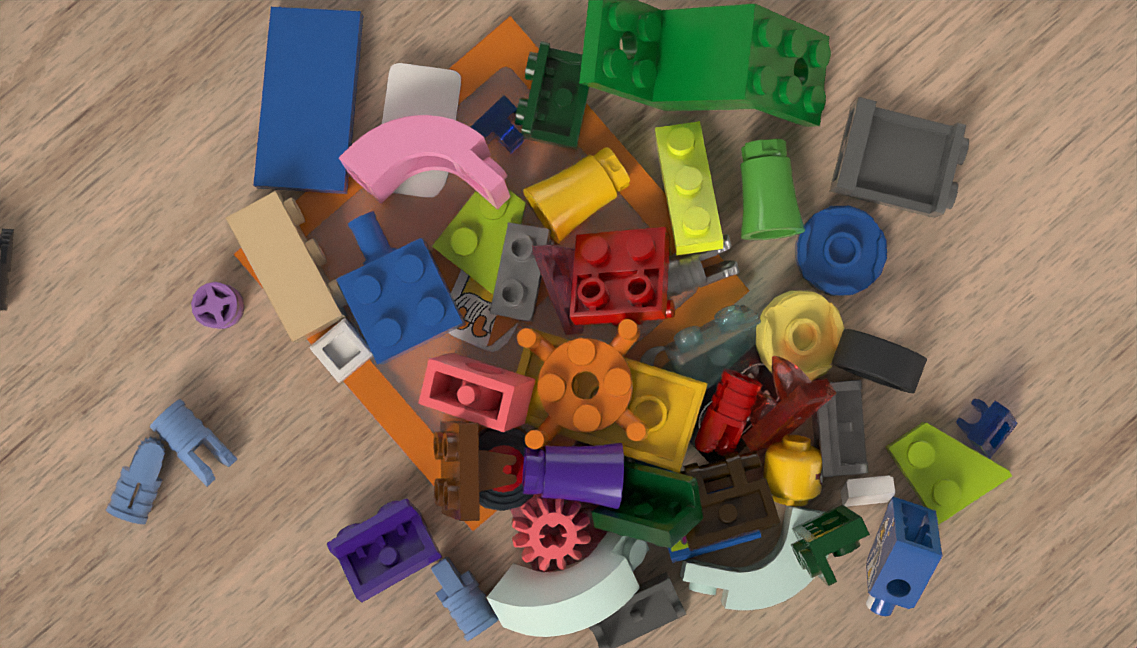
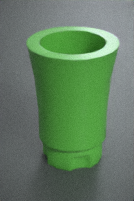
(768, 192)

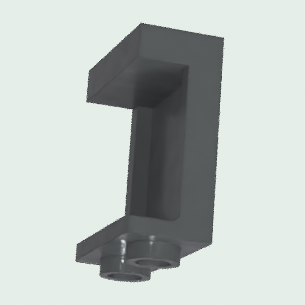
(899, 160)

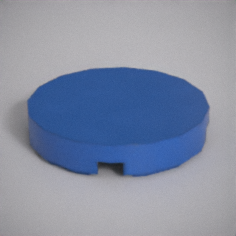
(841, 251)

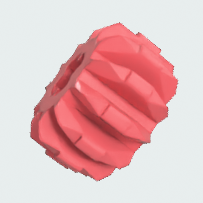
(550, 546)

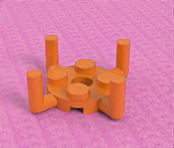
(557, 380)

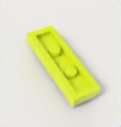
(688, 188)

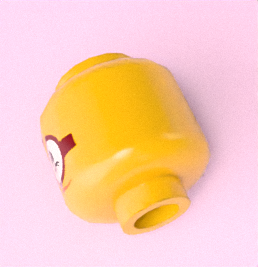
(793, 470)

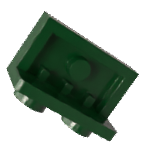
(555, 99)
(653, 506)

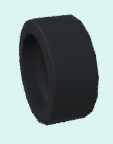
(879, 360)

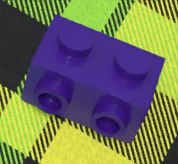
(384, 548)

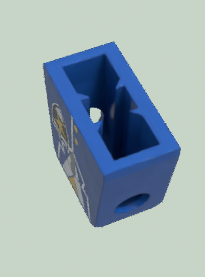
(902, 556)

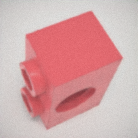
(476, 391)

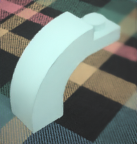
(759, 584)
(569, 598)

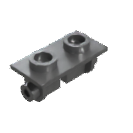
(518, 273)

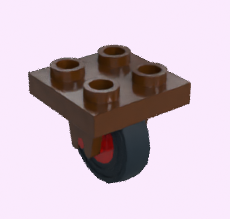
(478, 469)

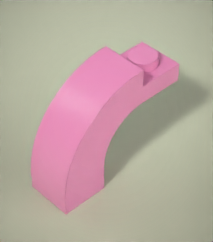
(421, 144)

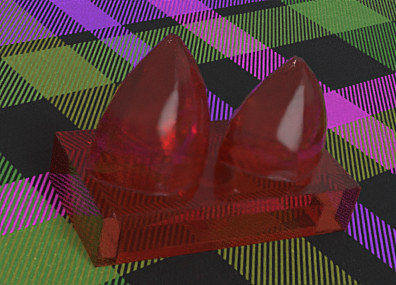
(798, 402)

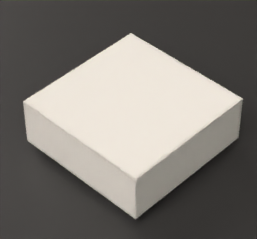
(342, 350)
(868, 491)

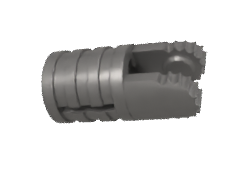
(687, 271)

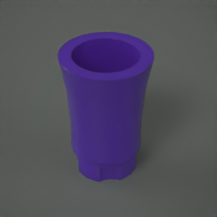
(576, 473)

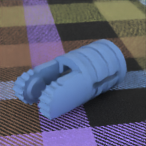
(185, 435)
(142, 470)

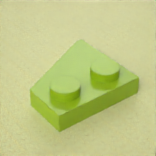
(477, 237)
(944, 470)

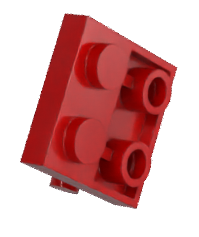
(621, 277)

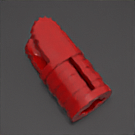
(727, 413)

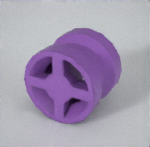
(209, 307)

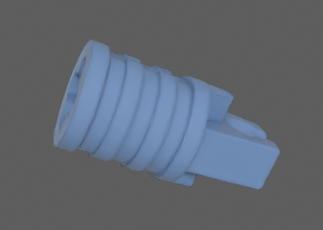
(463, 599)

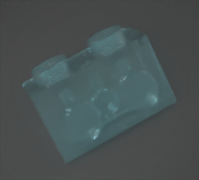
(715, 346)

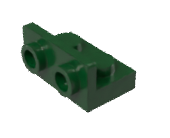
(831, 532)

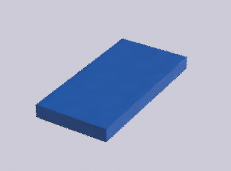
(308, 99)

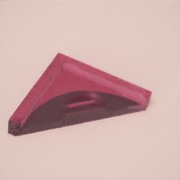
(556, 269)

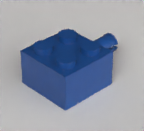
(397, 293)

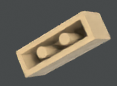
(288, 266)

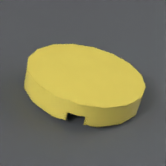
(801, 330)

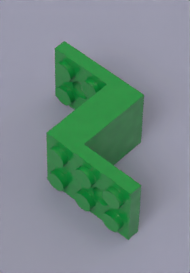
(706, 59)

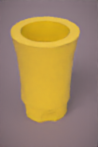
(577, 192)

